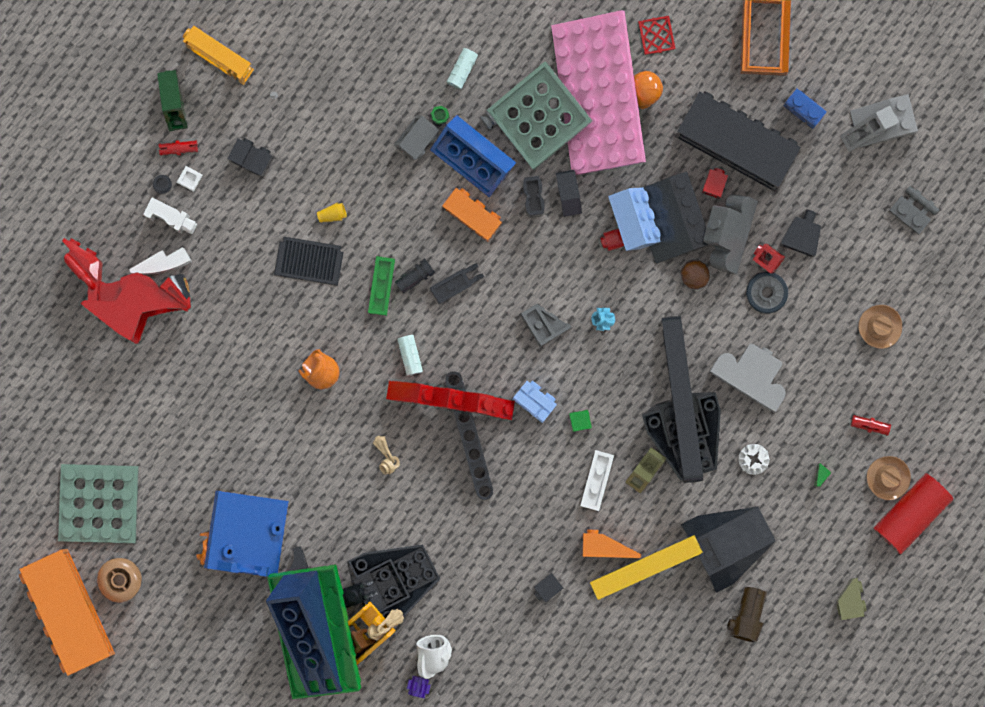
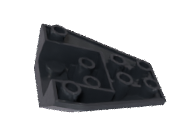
(662, 430)
(729, 542)
(398, 575)

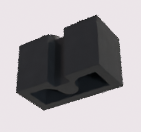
(250, 158)

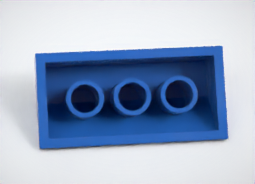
(472, 156)

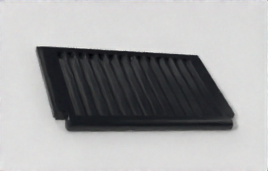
(309, 261)

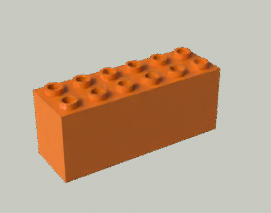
(66, 612)

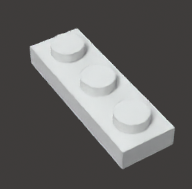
(597, 480)

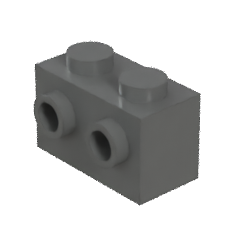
(416, 137)

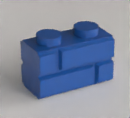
(804, 108)

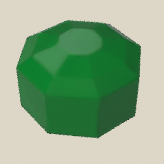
(439, 115)

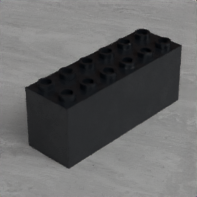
(738, 141)

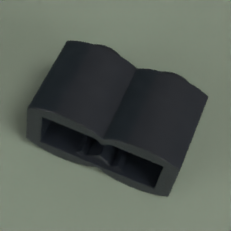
(534, 202)

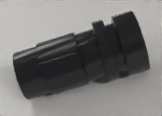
(415, 276)

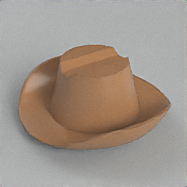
(880, 326)
(888, 477)
(119, 580)

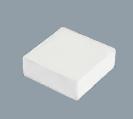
(189, 178)

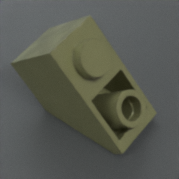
(849, 601)

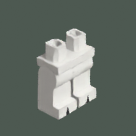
(170, 215)

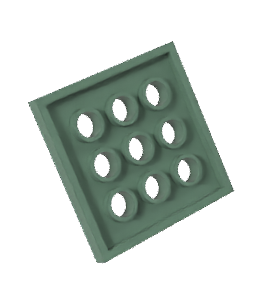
(567, 104)
(107, 513)

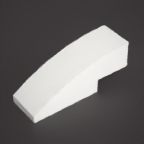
(161, 263)

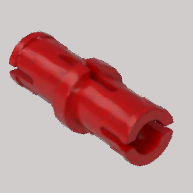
(178, 147)
(870, 425)

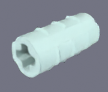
(462, 68)
(410, 355)

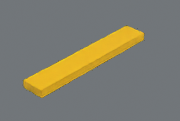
(646, 567)

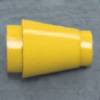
(332, 213)

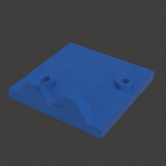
(248, 529)

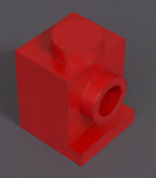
(772, 265)

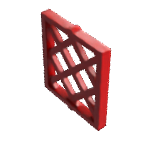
(643, 37)

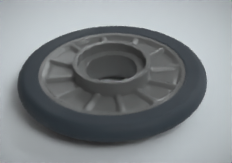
(755, 296)

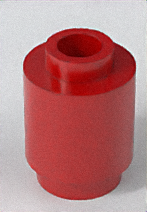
(612, 240)

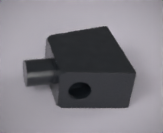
(803, 234)

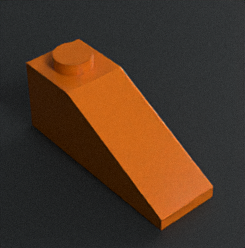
(603, 546)

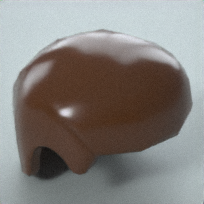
(695, 274)

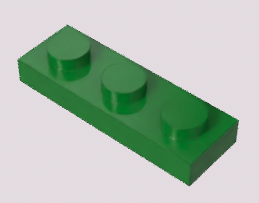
(381, 286)

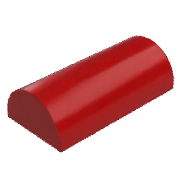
(913, 513)

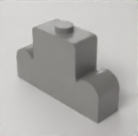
(752, 375)

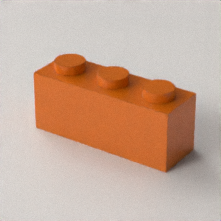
(472, 214)

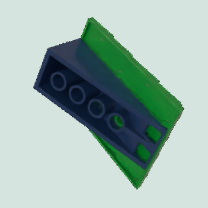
(314, 631)

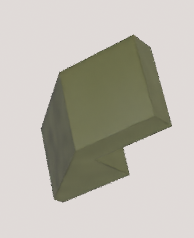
(645, 470)

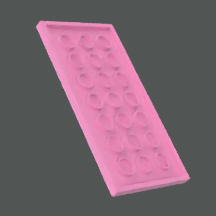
(598, 72)

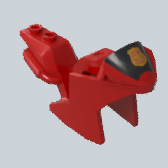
(127, 302)

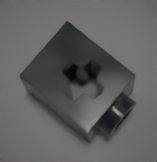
(547, 588)

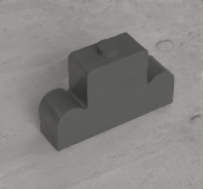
(729, 231)

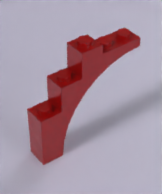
(450, 399)

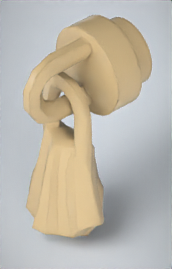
(386, 465)
(394, 618)

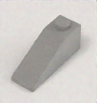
(869, 128)

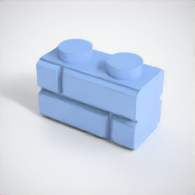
(535, 401)

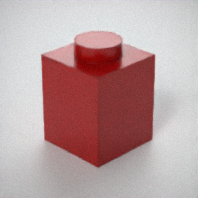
(715, 183)

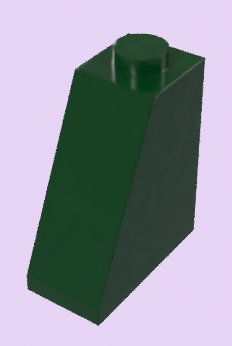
(172, 100)

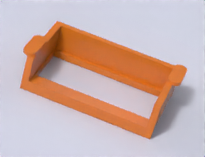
(784, 39)

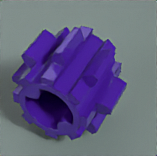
(418, 686)

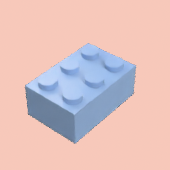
(635, 218)

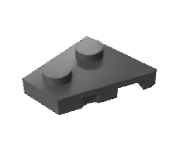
(543, 325)

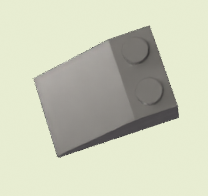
(902, 109)

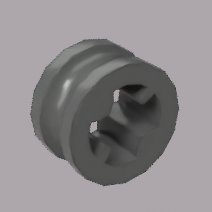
(488, 120)

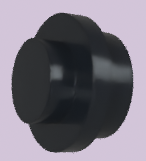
(162, 184)

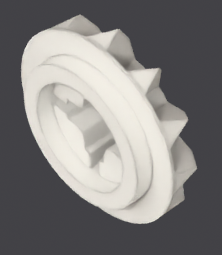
(756, 468)

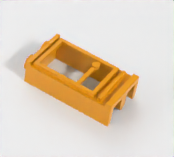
(217, 54)
(370, 616)

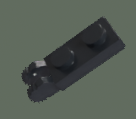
(454, 284)
(355, 594)

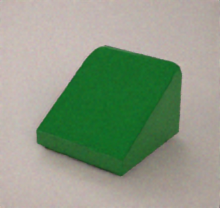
(580, 420)
(821, 475)

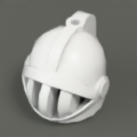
(433, 658)

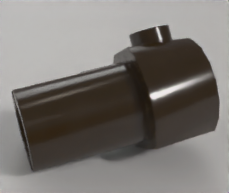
(747, 623)

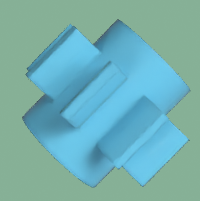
(603, 319)

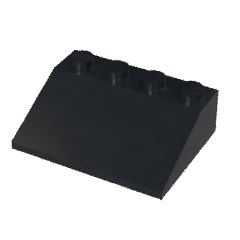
(676, 217)

